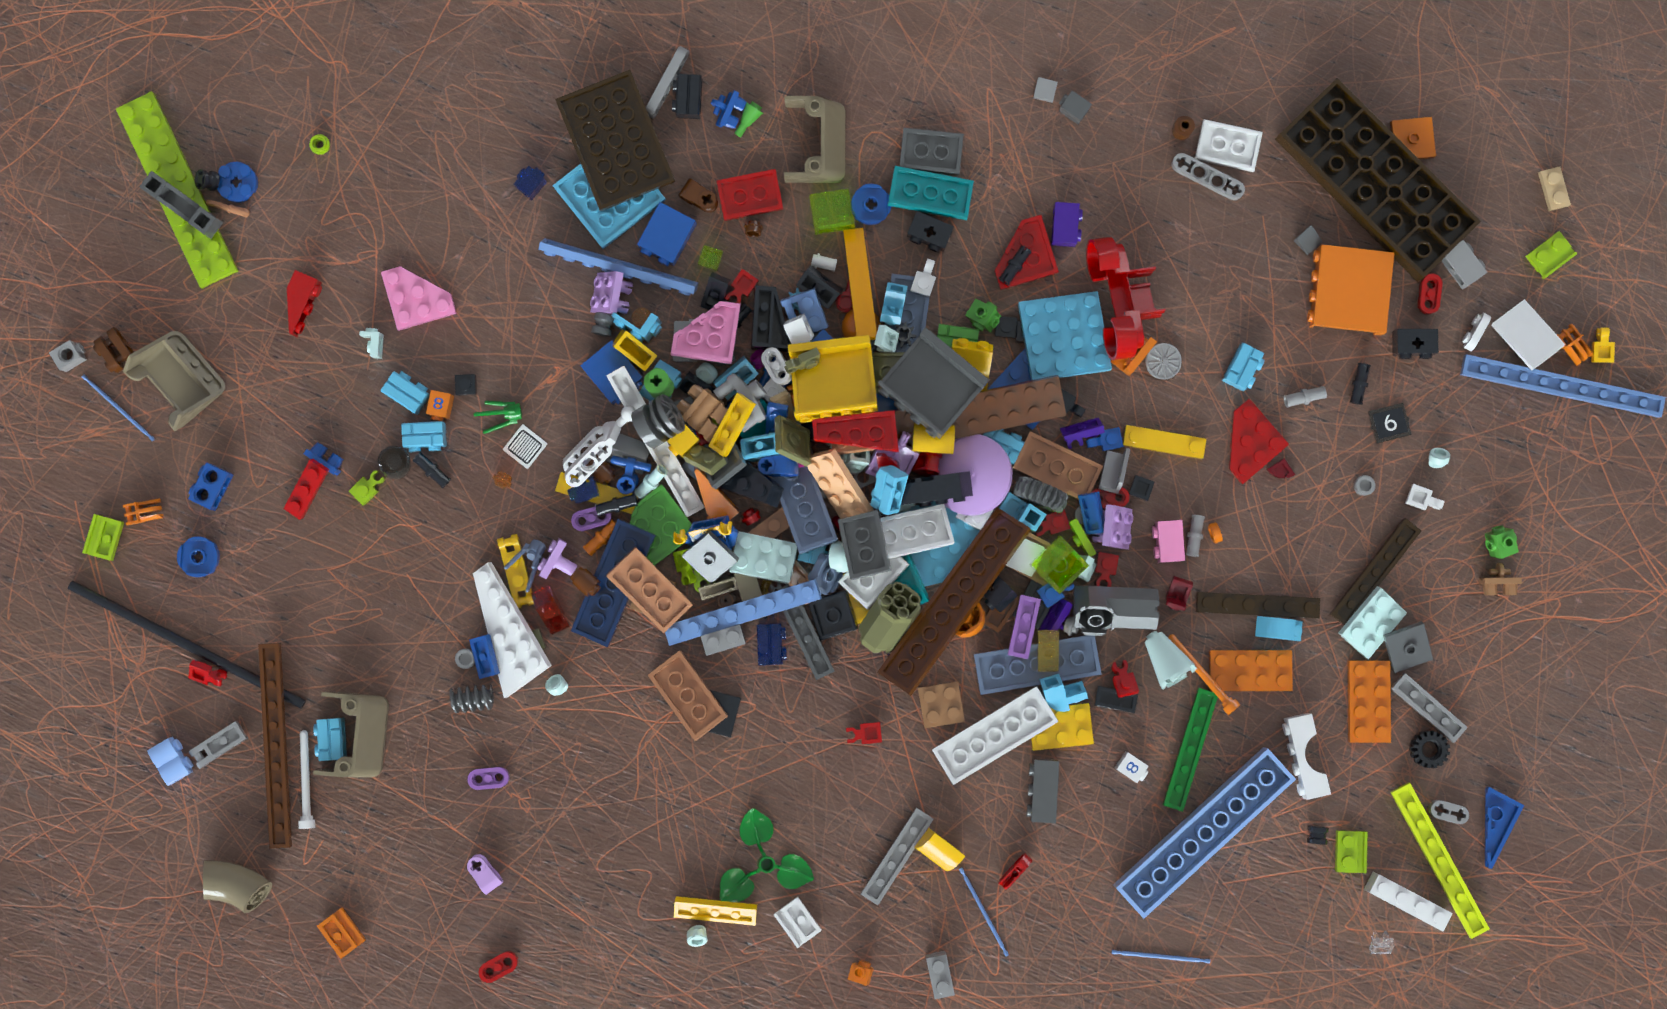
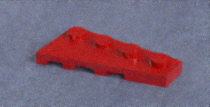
(859, 430)

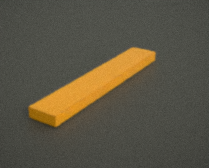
(860, 282)

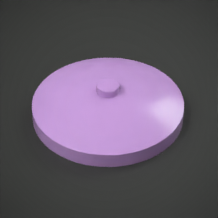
(989, 473)

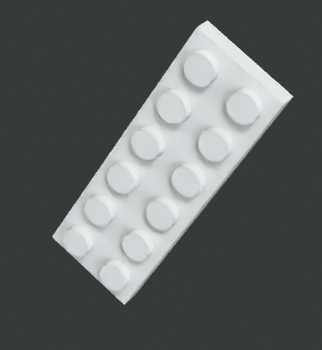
(995, 735)

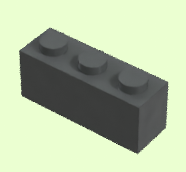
(1043, 790)

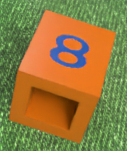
(439, 405)

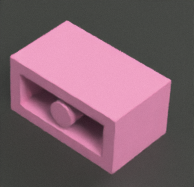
(1169, 541)

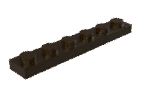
(1376, 570)
(1258, 605)

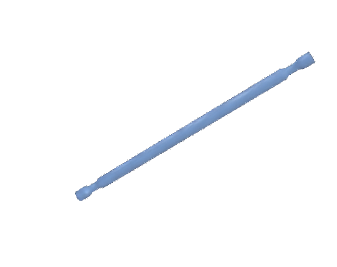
(118, 408)
(983, 912)
(1160, 956)

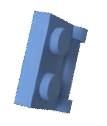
(808, 305)

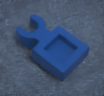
(1050, 596)

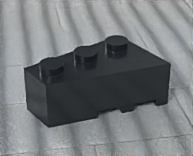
(768, 320)
(754, 485)
(938, 489)

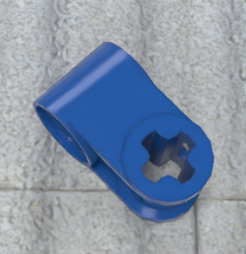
(780, 466)

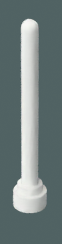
(306, 820)

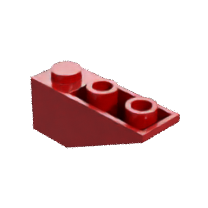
(300, 296)

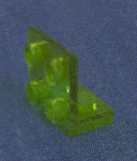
(832, 211)

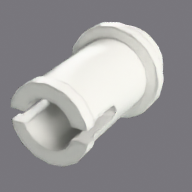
(823, 262)

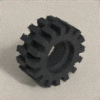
(1438, 758)

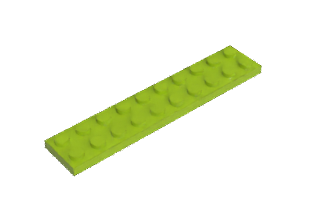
(162, 155)

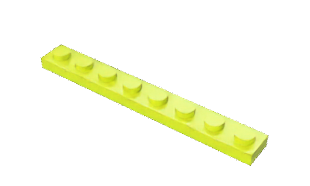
(1440, 860)

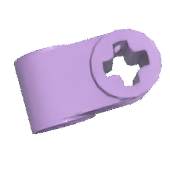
(486, 877)

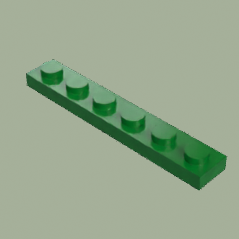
(1190, 749)

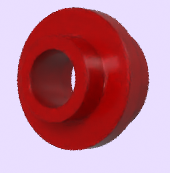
(750, 516)

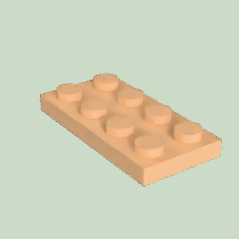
(838, 484)

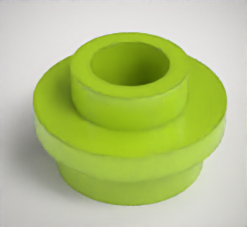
(315, 140)

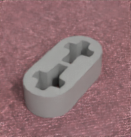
(1447, 816)

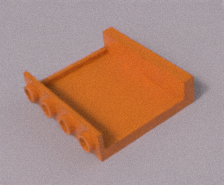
(1351, 289)

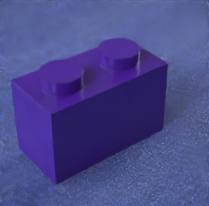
(1065, 224)

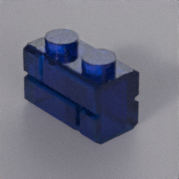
(770, 644)

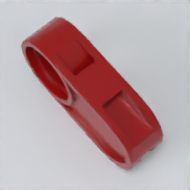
(1015, 871)

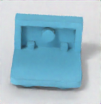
(648, 330)

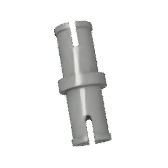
(1305, 396)
(1195, 535)

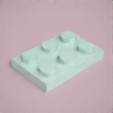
(764, 557)
(1372, 620)

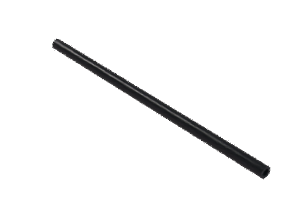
(177, 639)

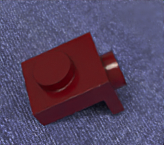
(1178, 593)

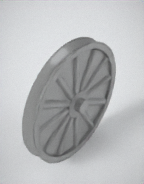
(1163, 361)

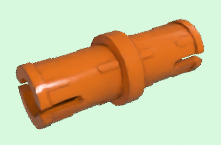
(600, 538)

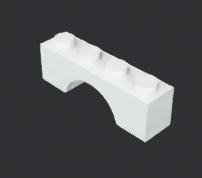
(1300, 731)
(1408, 901)

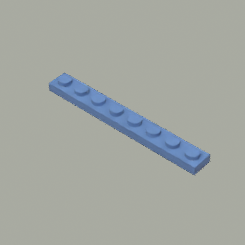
(611, 264)
(743, 612)

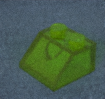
(1059, 564)

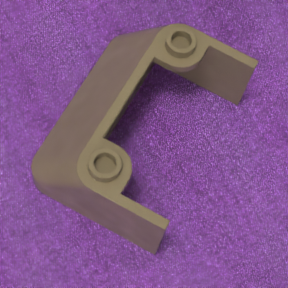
(831, 163)
(369, 735)

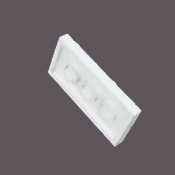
(917, 531)

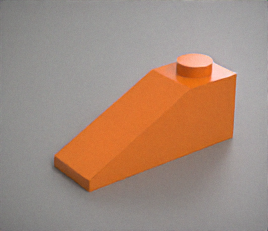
(715, 500)

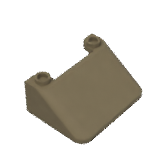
(178, 374)

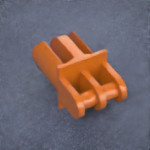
(1576, 347)
(140, 511)

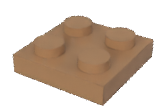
(941, 704)

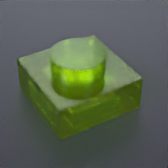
(710, 258)

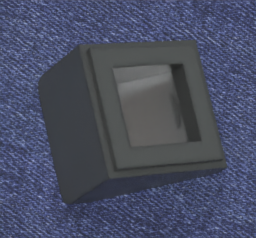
(1308, 240)

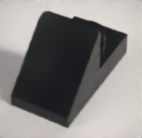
(715, 291)

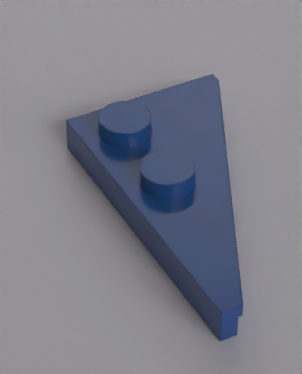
(1500, 819)

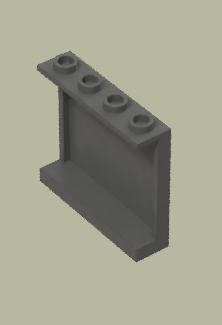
(932, 384)

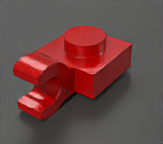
(203, 673)

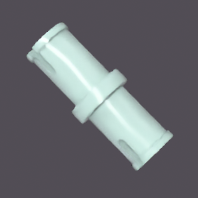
(651, 481)

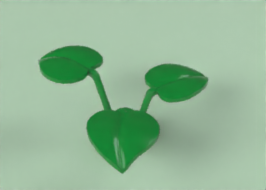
(792, 872)

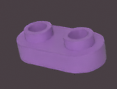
(592, 519)
(489, 778)

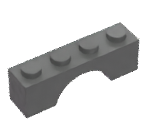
(181, 204)

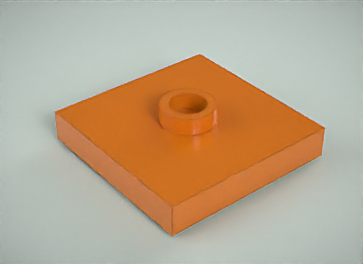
(1416, 135)

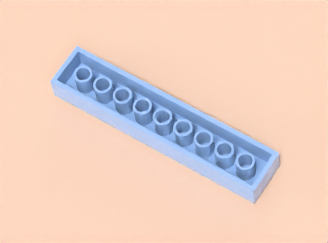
(1204, 832)

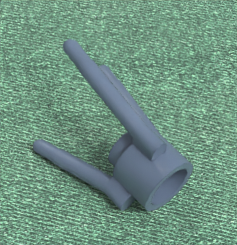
(534, 552)

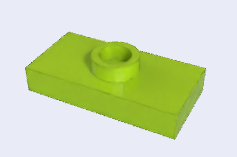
(1081, 539)

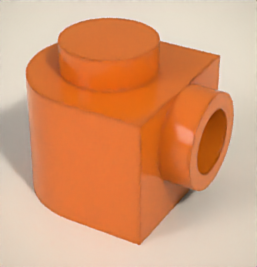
(861, 972)

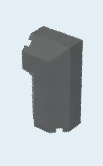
(1114, 607)

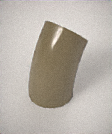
(234, 885)

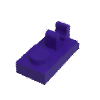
(1088, 428)
(1056, 615)

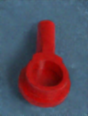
(844, 300)

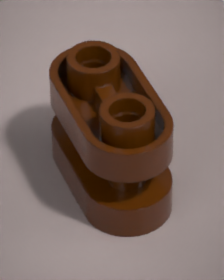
(103, 348)

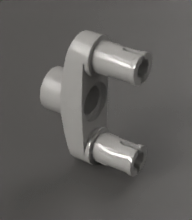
(753, 391)

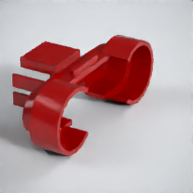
(1130, 302)

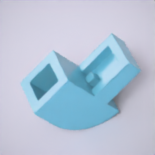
(893, 303)
(1022, 511)
(1278, 628)
(1060, 696)

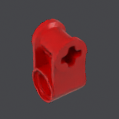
(927, 464)

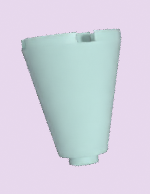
(1167, 660)

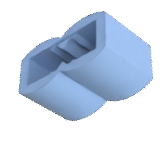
(170, 760)

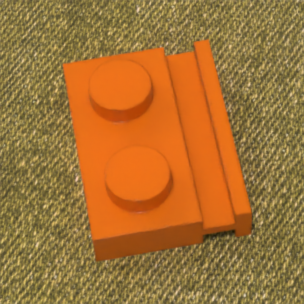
(341, 933)

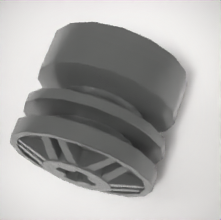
(658, 421)

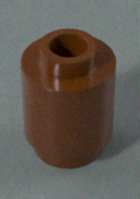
(1181, 133)
(604, 472)
(585, 581)

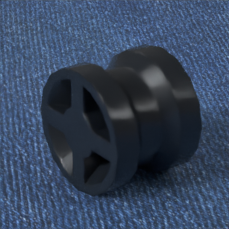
(207, 180)
(1317, 835)

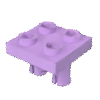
(607, 293)
(1116, 527)
(556, 560)

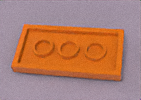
(1251, 670)
(1369, 702)

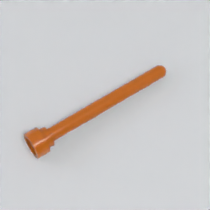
(1228, 703)

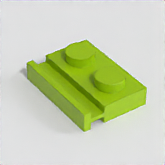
(1551, 255)
(103, 537)
(1351, 851)

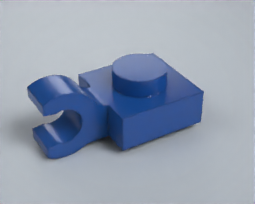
(1108, 441)

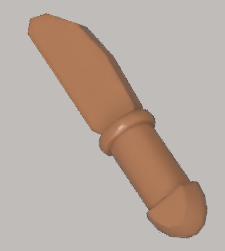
(230, 208)

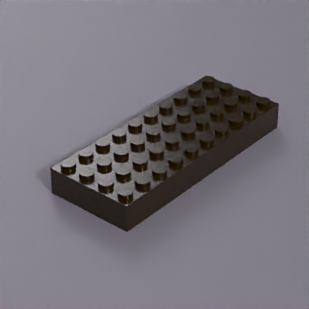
(1377, 180)

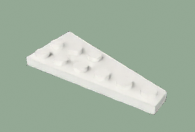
(513, 642)

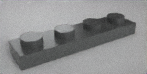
(809, 641)

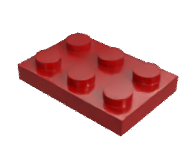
(749, 194)

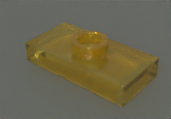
(1048, 650)

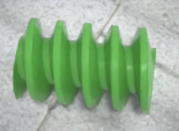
(658, 383)

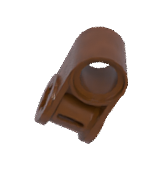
(696, 194)

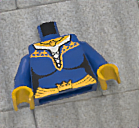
(720, 526)

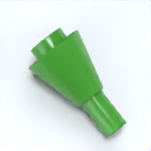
(750, 115)

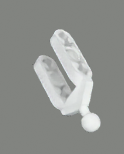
(610, 434)

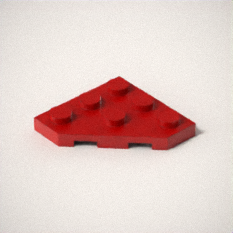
(1039, 263)
(1252, 441)

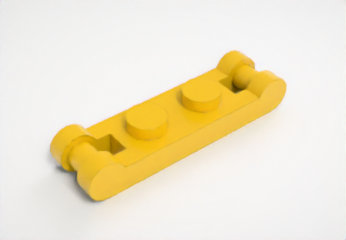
(517, 573)

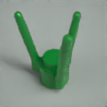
(511, 411)

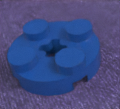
(228, 173)
(862, 212)
(210, 559)

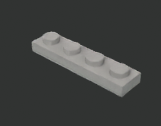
(1428, 707)

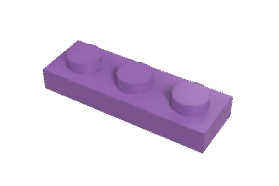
(1024, 626)

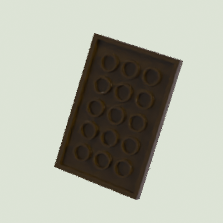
(615, 140)

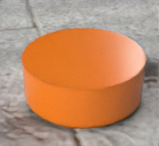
(1215, 532)

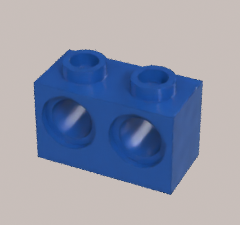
(215, 489)

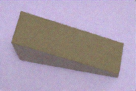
(718, 587)

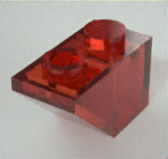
(549, 609)

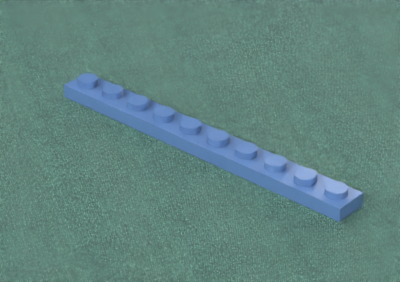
(1562, 386)

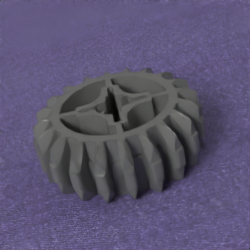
(1040, 494)

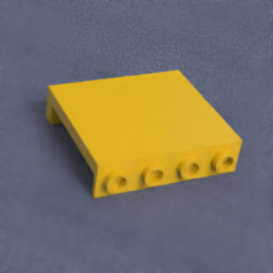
(840, 381)

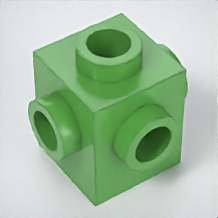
(983, 315)
(1501, 542)

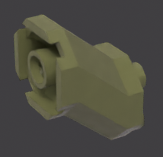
(889, 618)

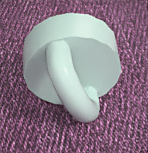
(707, 372)
(1438, 457)
(556, 685)
(697, 936)

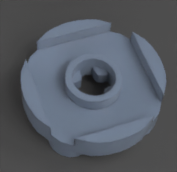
(825, 582)

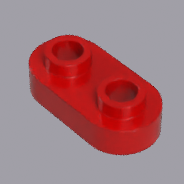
(1432, 295)
(1108, 498)
(499, 967)

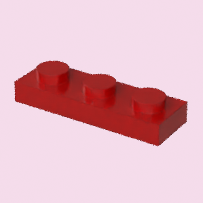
(306, 489)

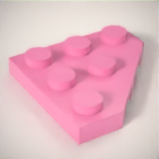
(415, 299)
(709, 335)

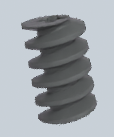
(471, 699)

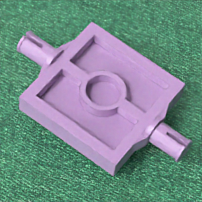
(905, 457)

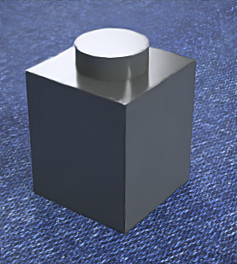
(1074, 107)

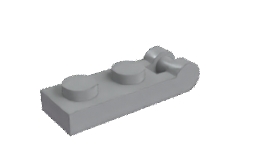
(218, 744)

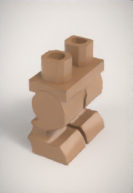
(702, 410)

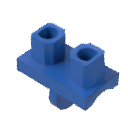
(732, 101)
(317, 453)

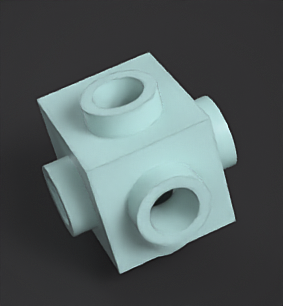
(856, 461)

